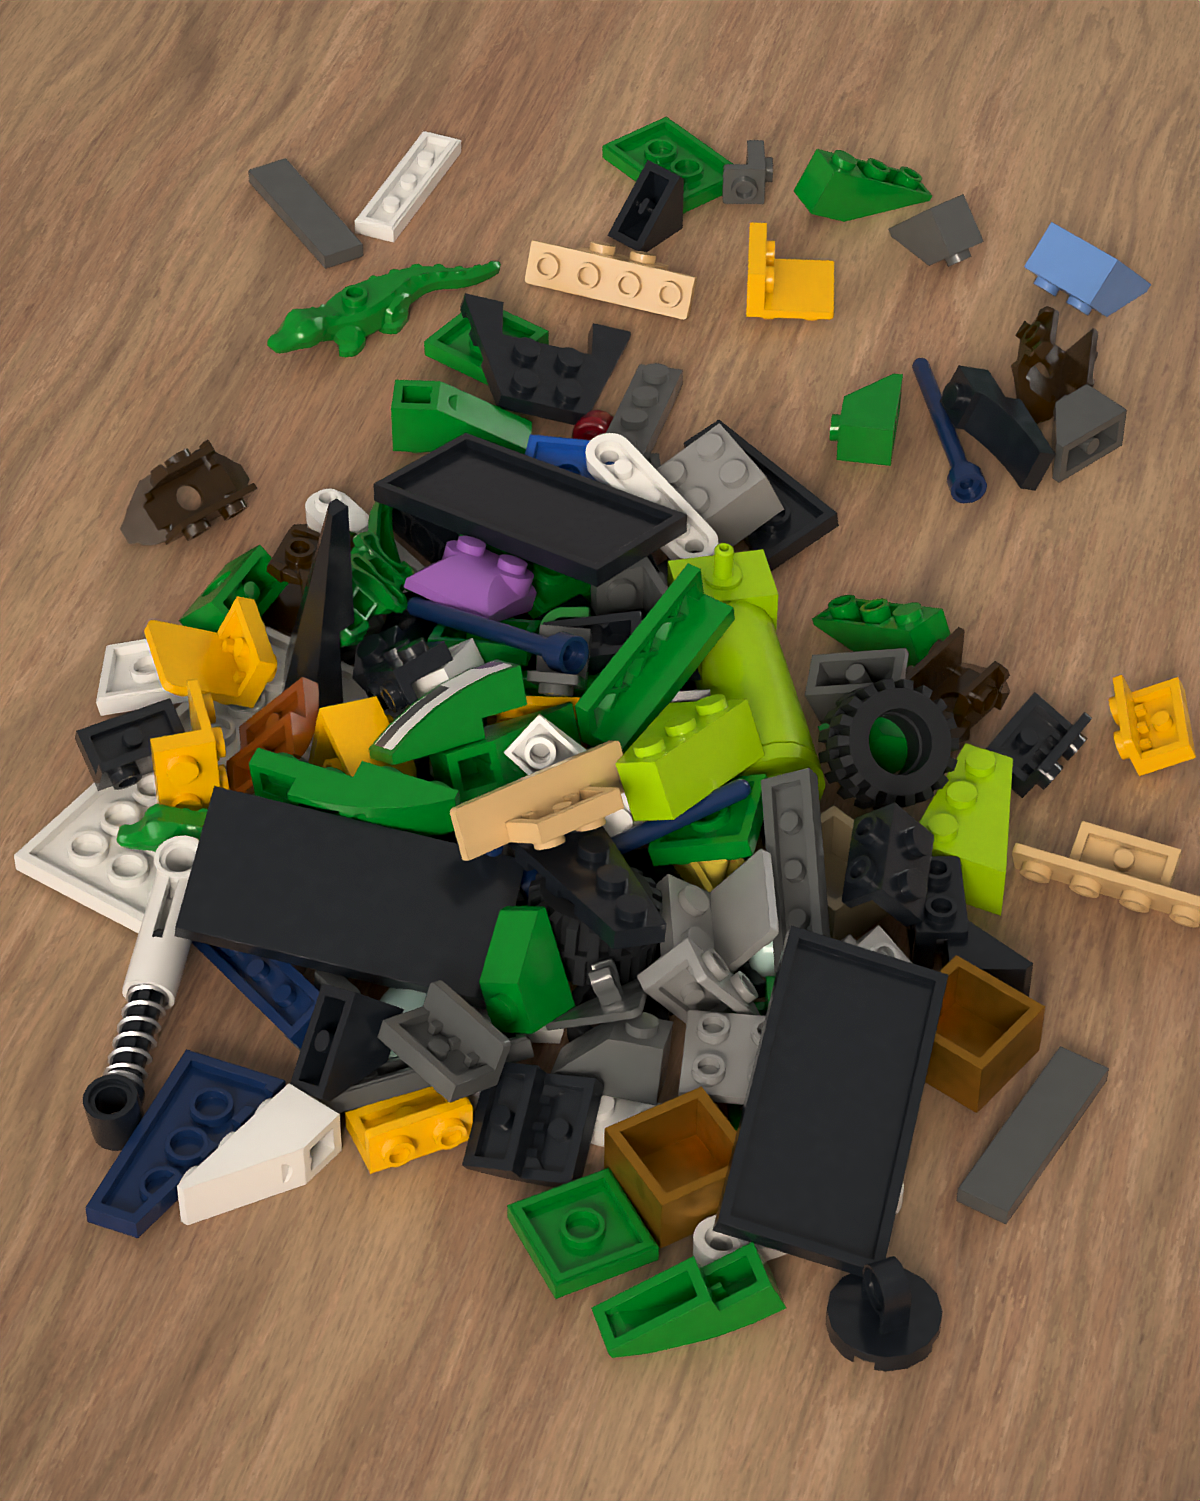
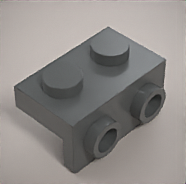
(448, 1044)

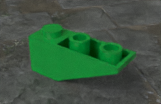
(853, 188)
(435, 413)
(883, 625)
(483, 765)

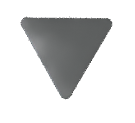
(612, 1000)

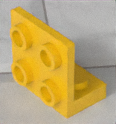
(786, 285)

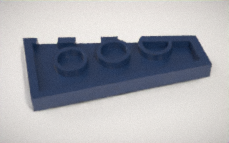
(179, 1131)

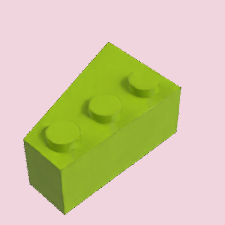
(688, 755)
(973, 823)

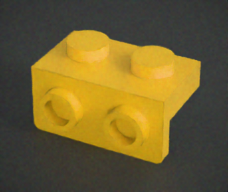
(1152, 724)
(408, 1127)

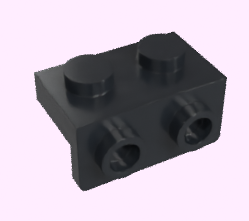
(403, 666)
(1036, 741)
(121, 746)
(889, 863)

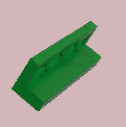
(653, 663)

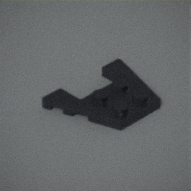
(539, 376)

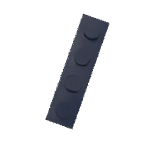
(270, 985)

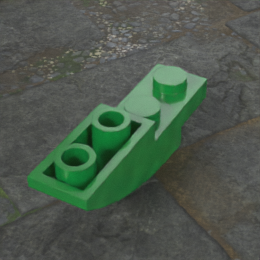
(372, 795)

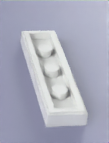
(408, 186)

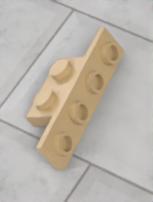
(611, 277)
(543, 804)
(1118, 867)

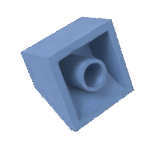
(1083, 273)

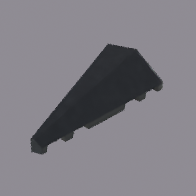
(324, 611)

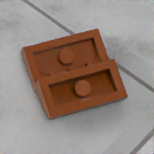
(280, 726)

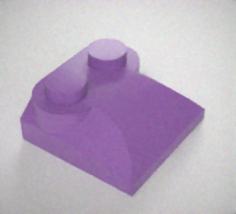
(476, 581)

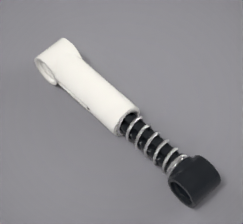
(149, 991)

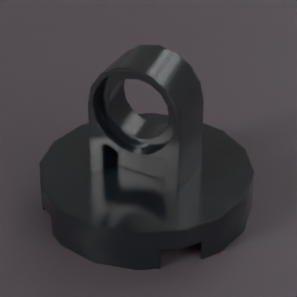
(884, 1316)

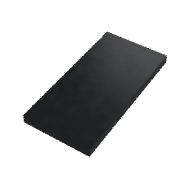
(531, 509)
(344, 895)
(831, 1103)

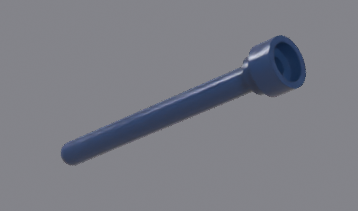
(964, 478)
(560, 651)
(652, 830)

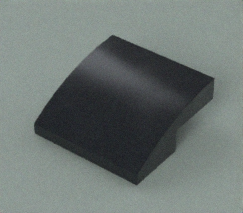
(534, 1126)

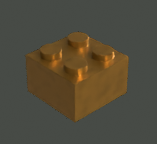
(981, 1035)
(672, 1163)

